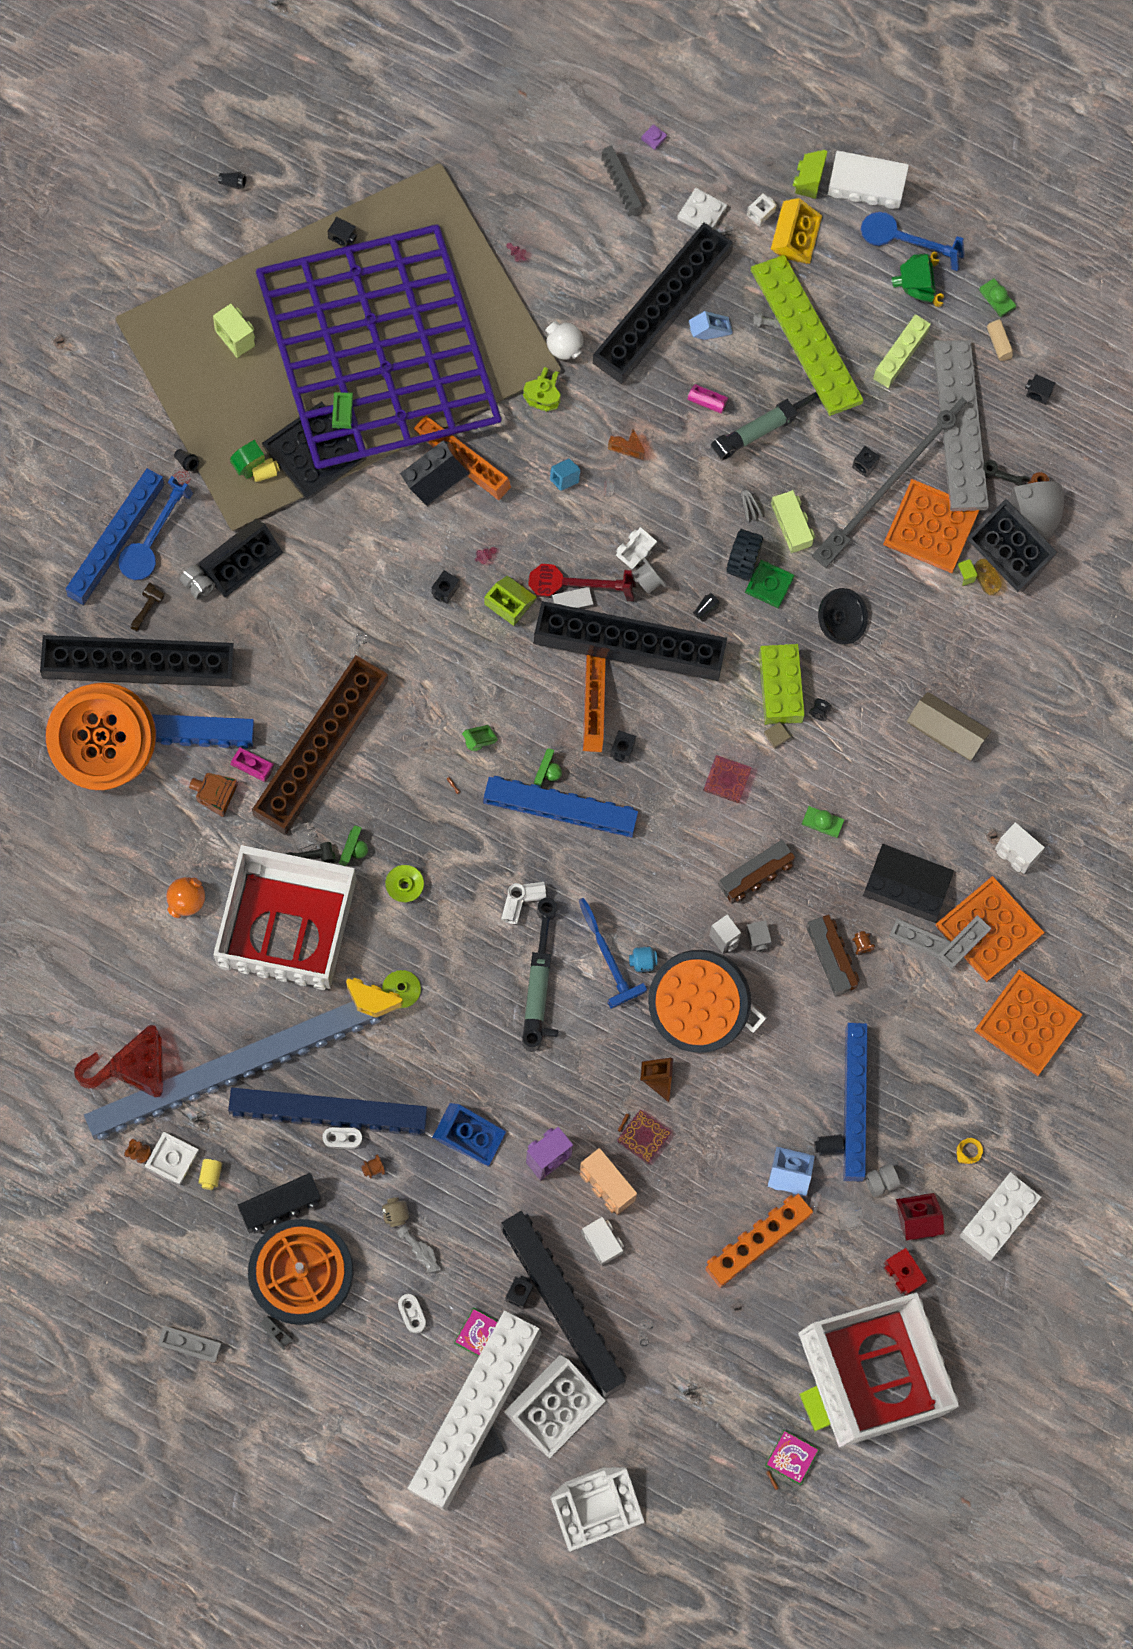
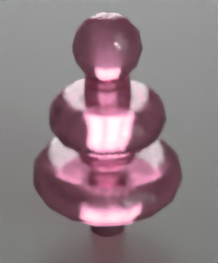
(515, 251)
(482, 556)

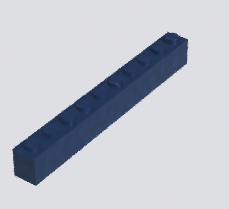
(327, 1110)

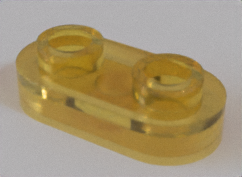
(988, 577)

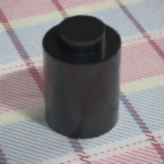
(829, 1145)

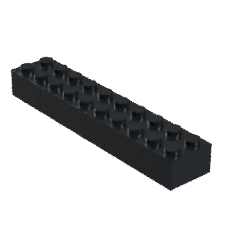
(662, 303)
(630, 641)
(137, 660)
(563, 1305)

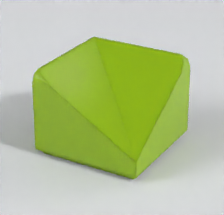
(968, 572)

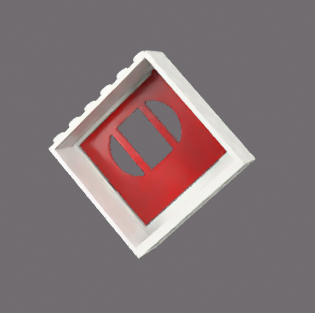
(289, 887)
(843, 1381)

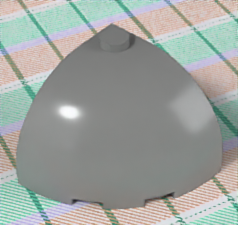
(1041, 505)

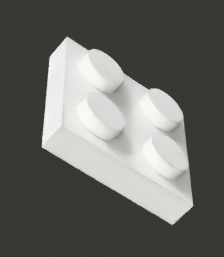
(700, 209)
(171, 1158)

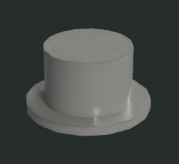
(648, 577)

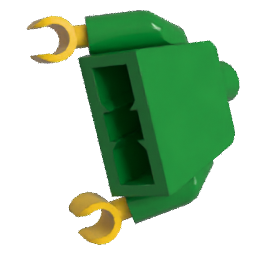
(918, 278)

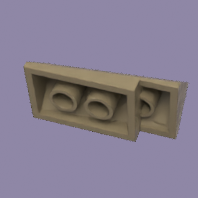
(948, 726)

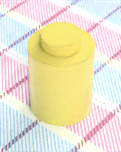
(265, 470)
(210, 1174)

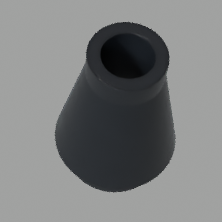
(233, 179)
(187, 460)
(707, 605)

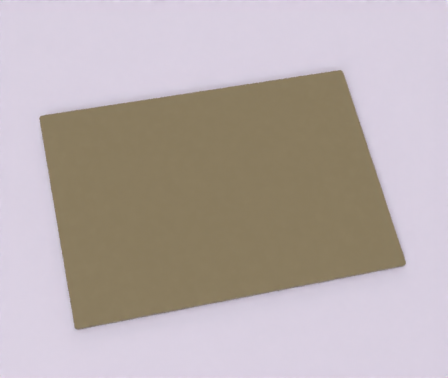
(230, 400)

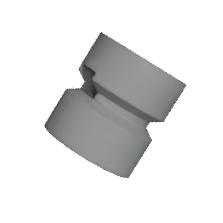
(195, 580)
(883, 1179)

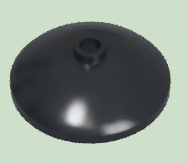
(850, 613)

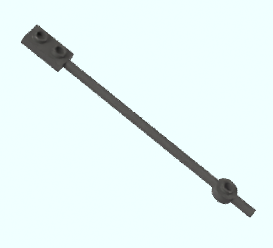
(838, 539)

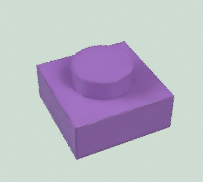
(654, 137)

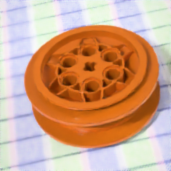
(71, 752)

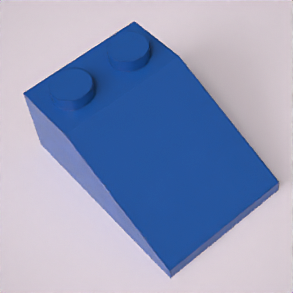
(469, 1134)

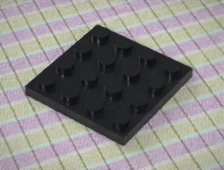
(294, 456)

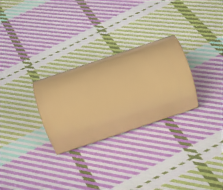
(1000, 340)

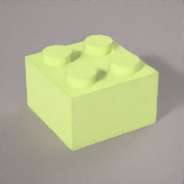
(234, 330)

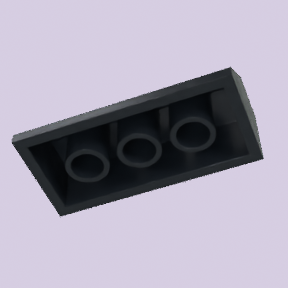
(241, 557)
(279, 1203)

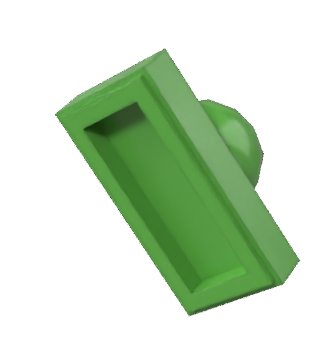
(997, 297)
(342, 410)
(478, 737)
(548, 770)
(822, 821)
(353, 847)

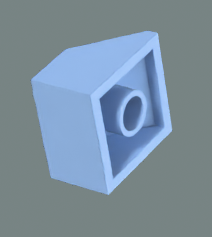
(791, 1171)

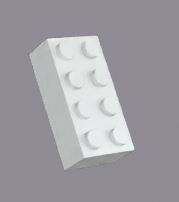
(1000, 1216)

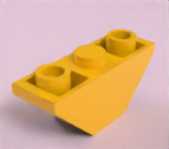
(372, 999)

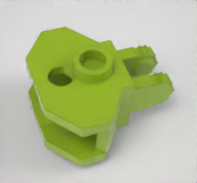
(543, 392)

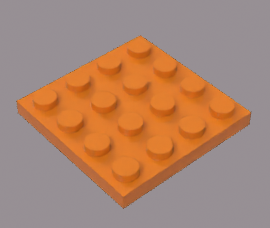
(928, 528)
(1010, 932)
(1028, 1022)

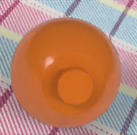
(185, 897)

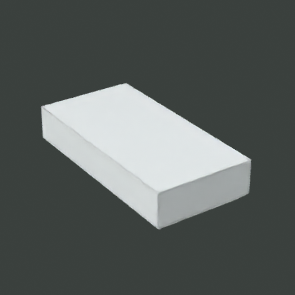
(577, 598)

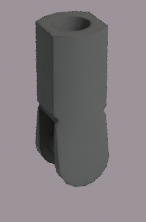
(274, 1330)

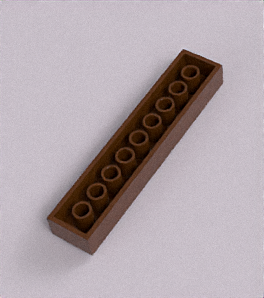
(320, 745)

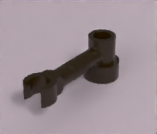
(153, 595)

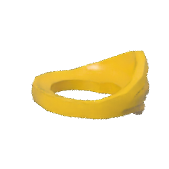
(962, 1158)

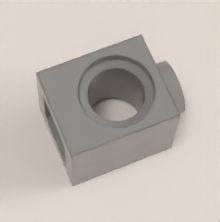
(758, 936)

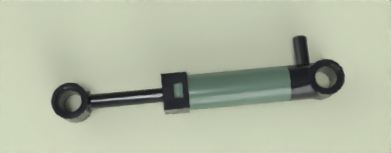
(783, 415)
(539, 983)

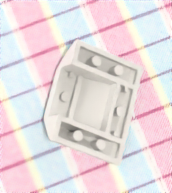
(596, 1506)

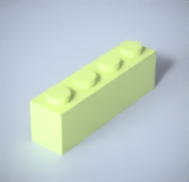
(901, 351)

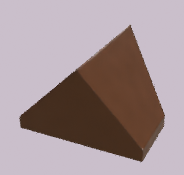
(658, 1075)

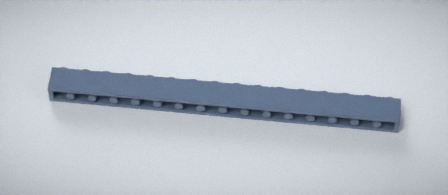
(228, 1069)

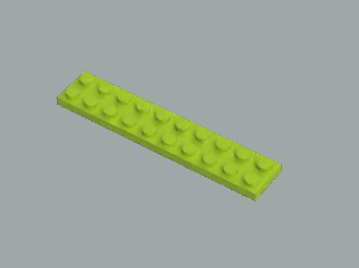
(807, 335)

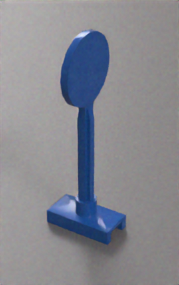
(881, 229)
(137, 559)
(625, 993)

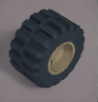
(744, 554)

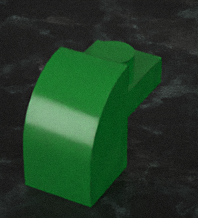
(247, 458)

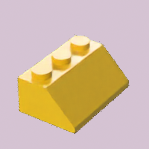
(796, 231)

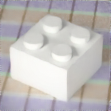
(1019, 848)

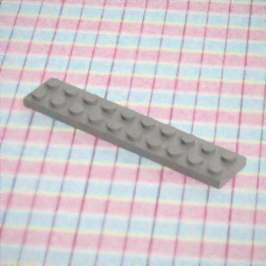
(963, 441)

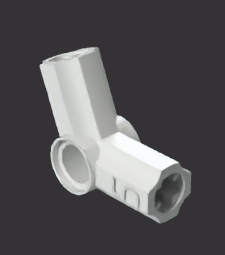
(513, 905)

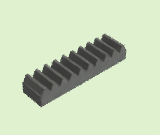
(621, 181)

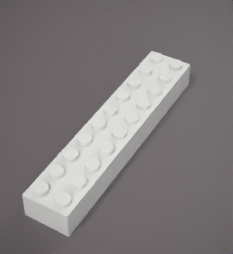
(474, 1410)

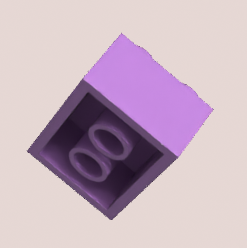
(548, 1153)

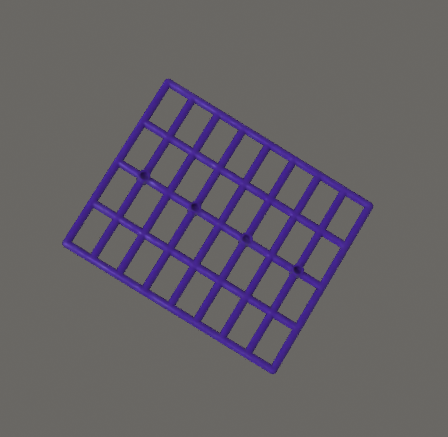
(385, 367)

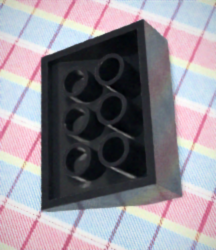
(1012, 546)
(908, 883)

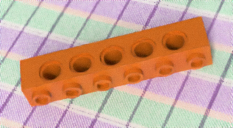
(723, 1275)

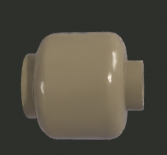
(395, 1212)

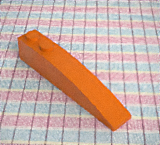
(481, 471)
(594, 704)

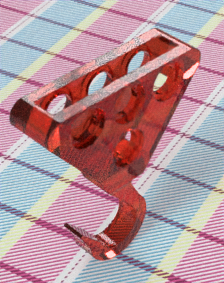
(135, 1064)

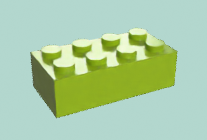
(781, 684)

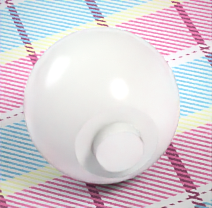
(564, 340)

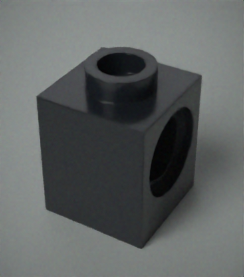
(342, 232)
(1039, 389)
(865, 461)
(445, 579)
(626, 739)
(515, 1299)

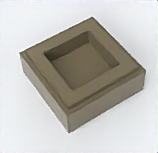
(777, 735)

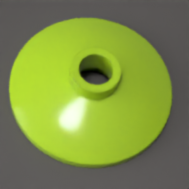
(400, 875)
(409, 980)

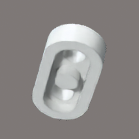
(342, 1138)
(411, 1314)

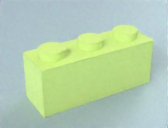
(792, 521)

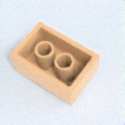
(607, 1182)

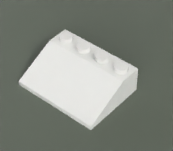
(867, 179)
(554, 1406)

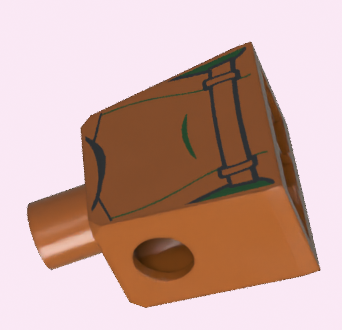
(214, 792)

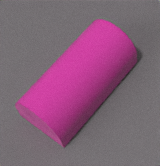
(707, 398)
(252, 764)

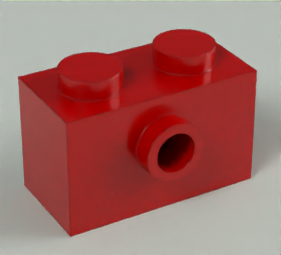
(905, 1272)

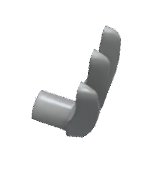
(748, 499)

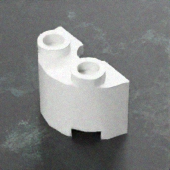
(636, 548)

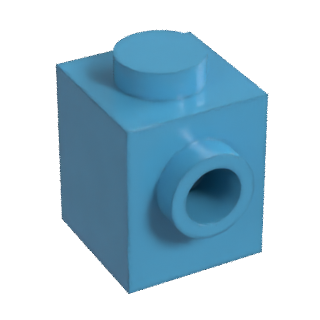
(565, 474)

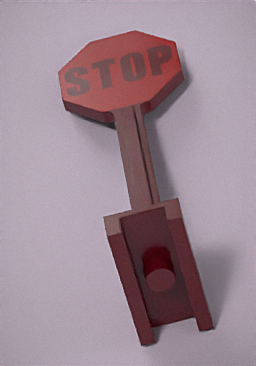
(548, 580)

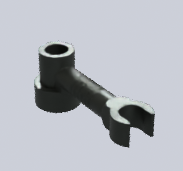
(993, 467)
(325, 853)

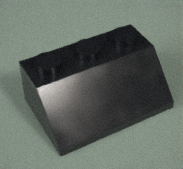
(435, 472)

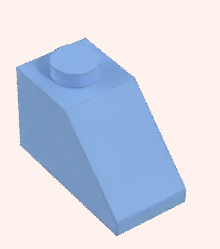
(710, 325)

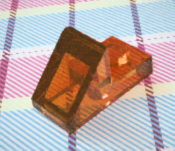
(630, 448)

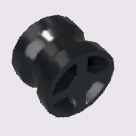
(820, 709)

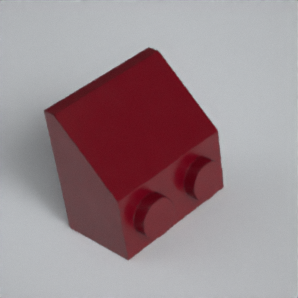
(920, 1216)

